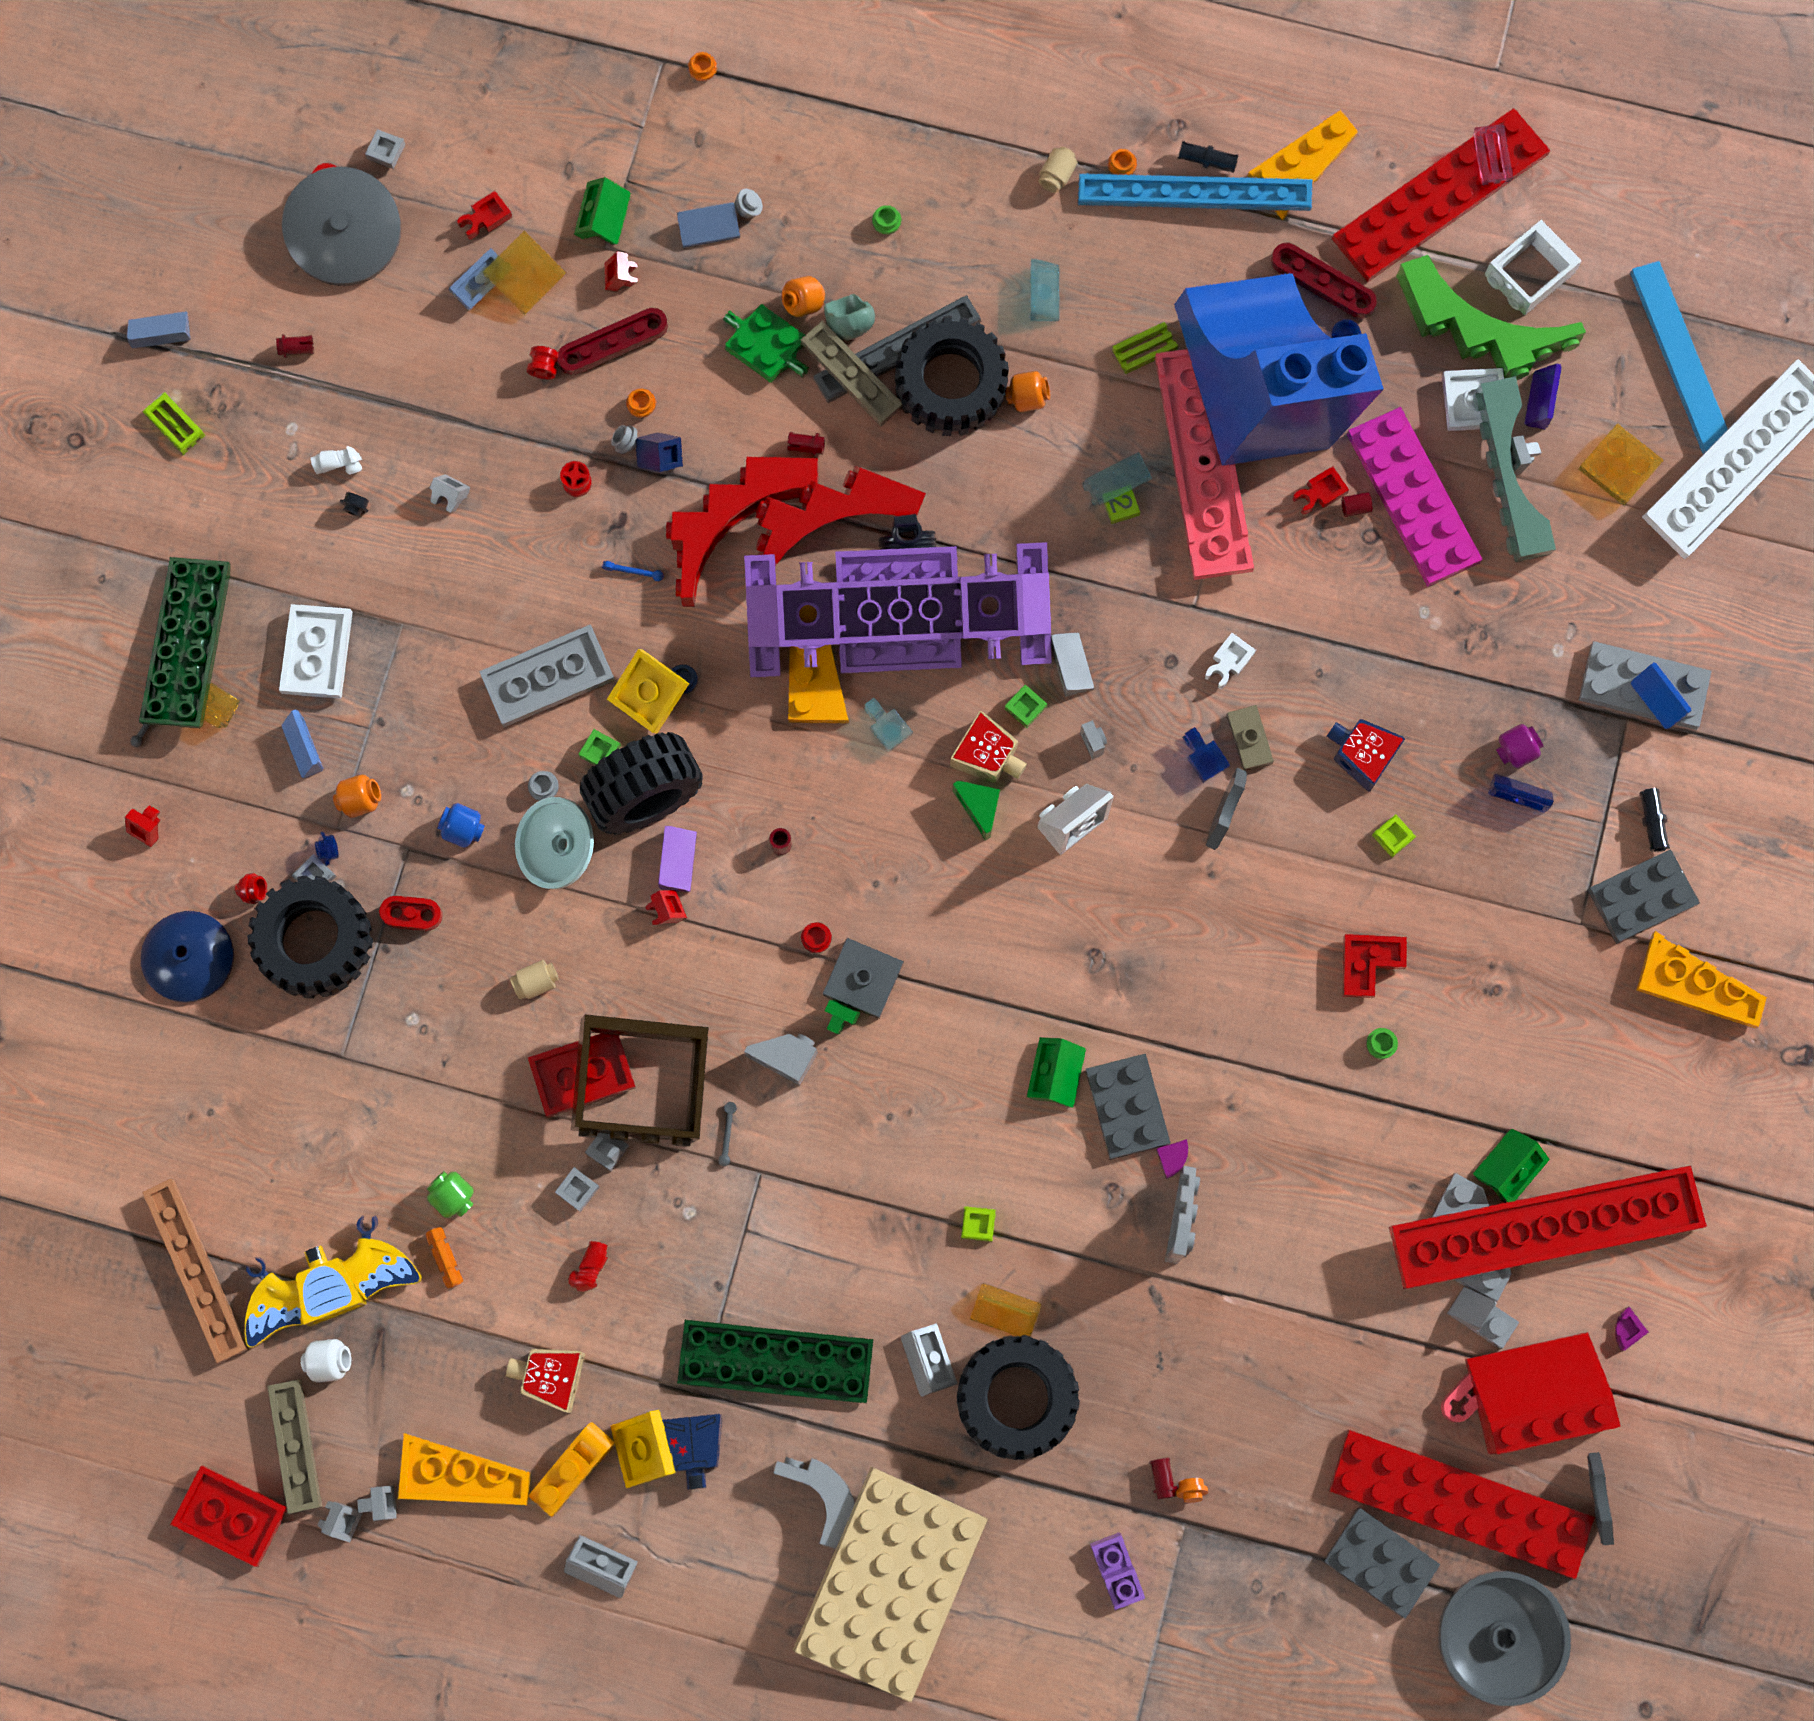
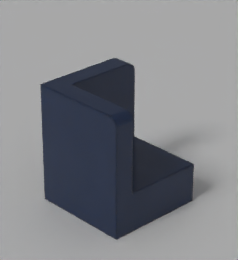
(659, 452)

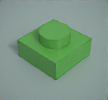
(1025, 706)
(597, 747)

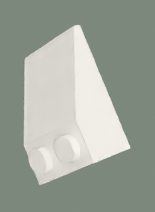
(1075, 816)

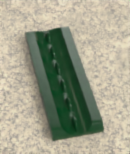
(185, 643)
(775, 1361)

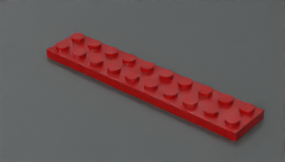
(1547, 1227)

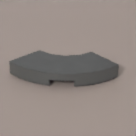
(1226, 809)
(1599, 1489)

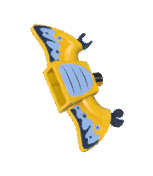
(325, 1287)

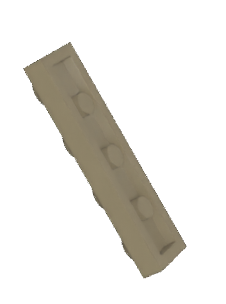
(851, 373)
(294, 1446)

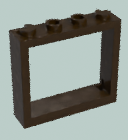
(643, 1029)

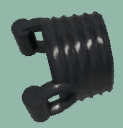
(907, 523)

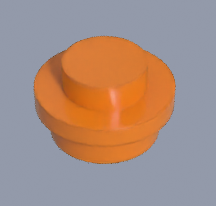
(702, 66)
(1122, 162)
(641, 403)
(1191, 1490)

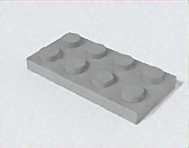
(547, 676)
(1610, 677)

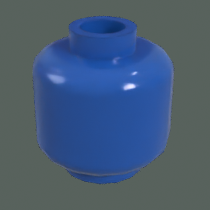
(460, 825)

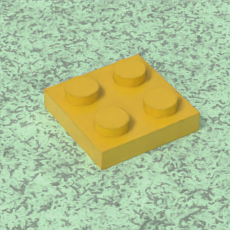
(647, 691)
(642, 1449)

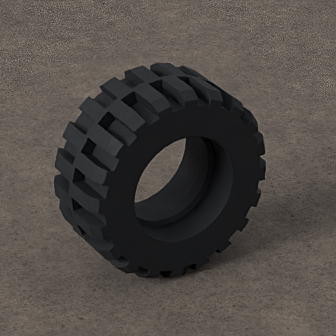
(956, 339)
(641, 783)
(283, 908)
(1060, 1386)

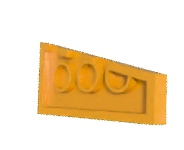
(1310, 153)
(814, 691)
(1686, 980)
(449, 1474)

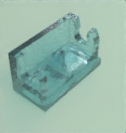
(1117, 479)

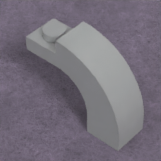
(832, 1489)

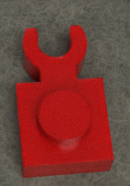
(488, 213)
(1324, 488)

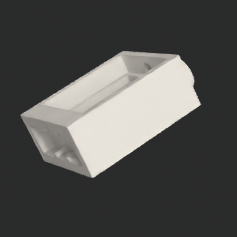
(1551, 247)

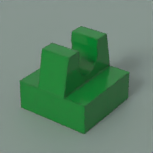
(840, 1015)

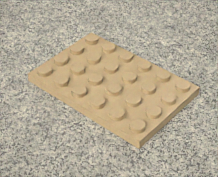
(890, 1584)

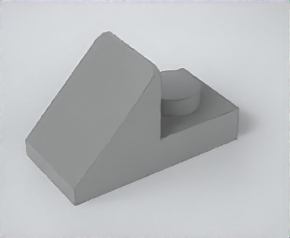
(1483, 1317)

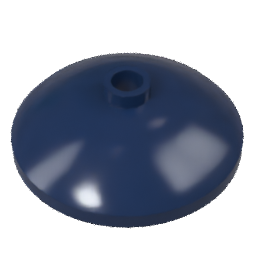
(200, 970)

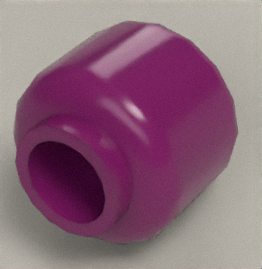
(1519, 746)

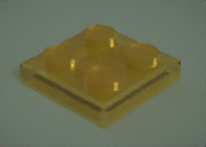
(524, 272)
(1620, 464)

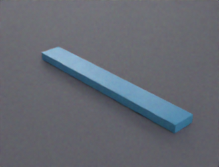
(1195, 192)
(1679, 354)

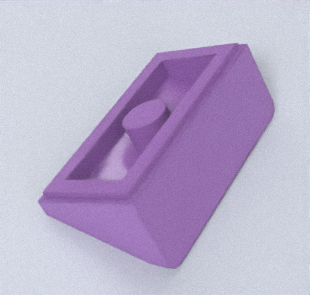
(677, 859)

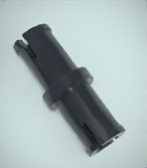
(1208, 156)
(1654, 820)

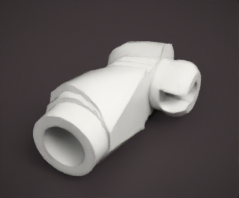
(333, 459)

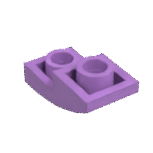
(1117, 1571)

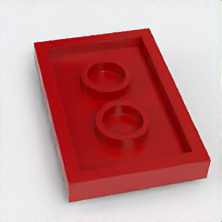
(556, 1071)
(229, 1516)

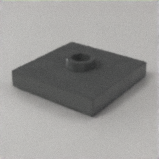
(863, 978)

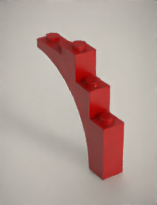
(864, 494)
(725, 506)

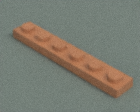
(195, 1271)

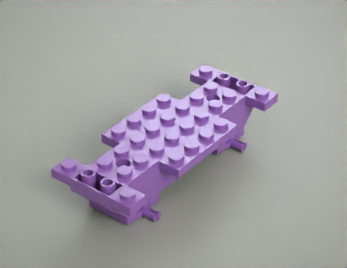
(898, 609)

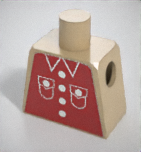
(987, 751)
(549, 1376)

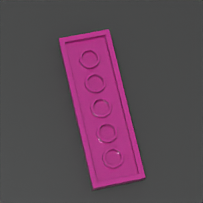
(1414, 496)

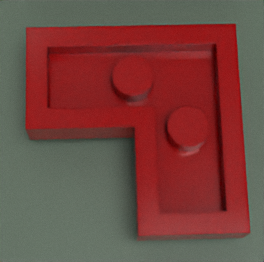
(1365, 954)

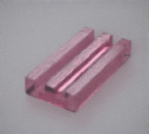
(1507, 174)

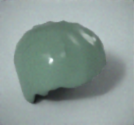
(849, 317)

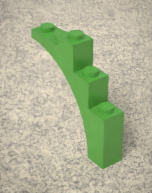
(1474, 332)

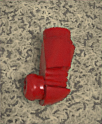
(589, 1268)

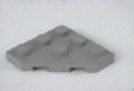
(1463, 1196)
(1180, 1238)

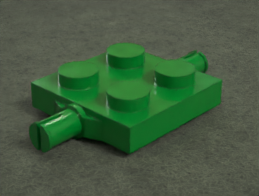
(765, 343)

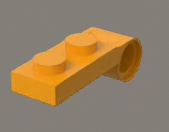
(571, 1469)

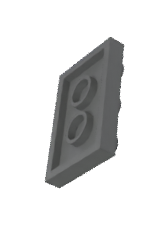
(1643, 896)
(1127, 1106)
(1381, 1563)

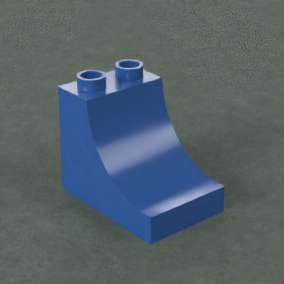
(1270, 371)

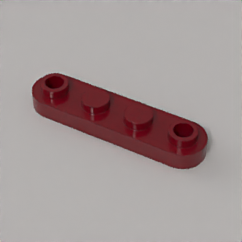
(1324, 280)
(612, 341)

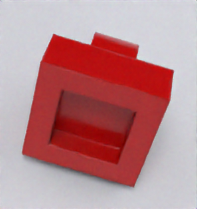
(617, 272)
(144, 825)
(667, 907)

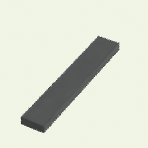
(883, 354)

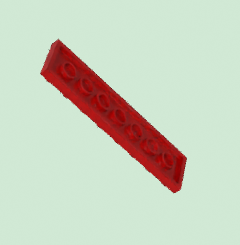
(1434, 200)
(1461, 1504)

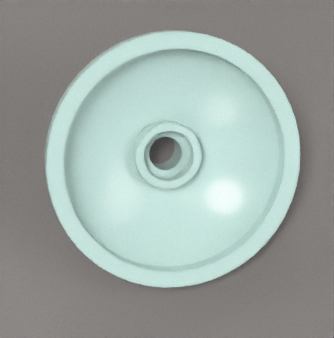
(542, 842)

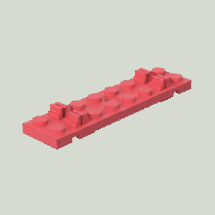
(1208, 492)

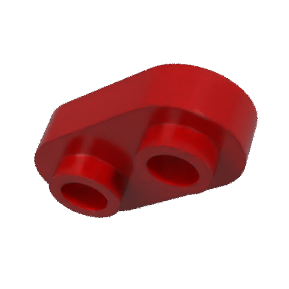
(412, 913)

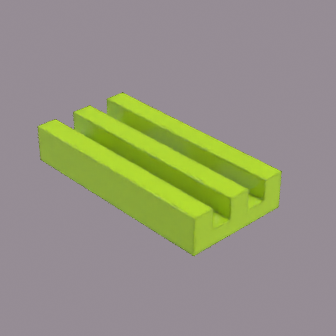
(1139, 338)
(190, 440)

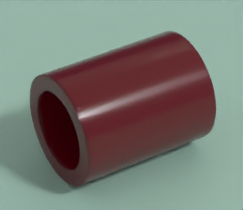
(1356, 504)
(784, 849)

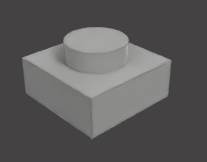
(385, 149)
(1093, 738)
(577, 1189)

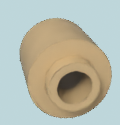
(1057, 169)
(534, 980)

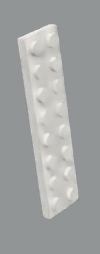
(1736, 462)

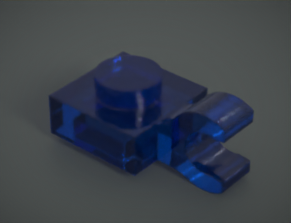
(1206, 759)

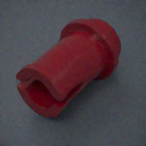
(294, 345)
(806, 443)
(1163, 1478)

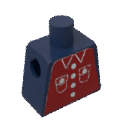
(1365, 750)

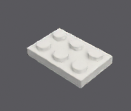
(315, 651)

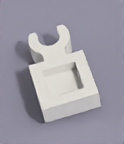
(1231, 657)

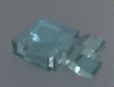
(889, 727)

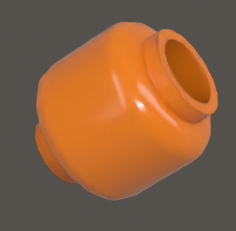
(803, 296)
(1028, 391)
(357, 796)

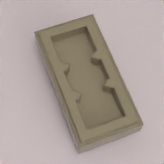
(1250, 738)

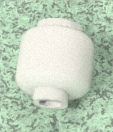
(326, 1360)

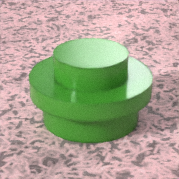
(886, 219)
(1382, 1043)

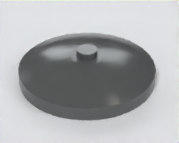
(341, 226)
(1504, 1638)

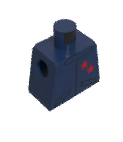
(694, 1446)

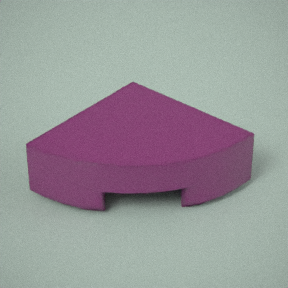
(1173, 1157)
(1628, 1329)

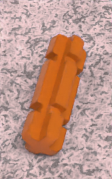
(444, 1257)

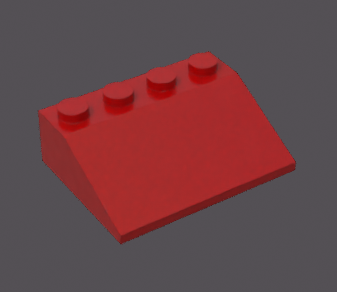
(1541, 1394)

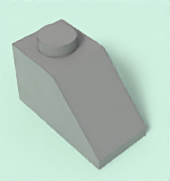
(785, 1055)

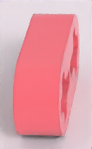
(1456, 1394)

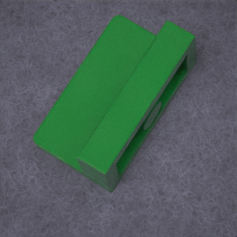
(602, 211)
(1056, 1071)
(1512, 1165)

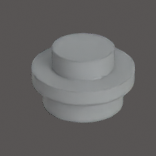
(748, 203)
(624, 439)
(543, 785)

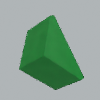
(979, 803)

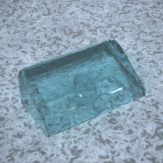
(1044, 291)

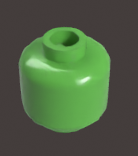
(450, 1194)

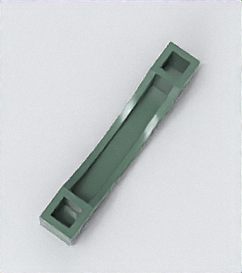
(1527, 528)

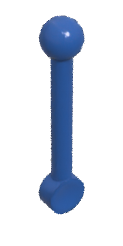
(610, 566)

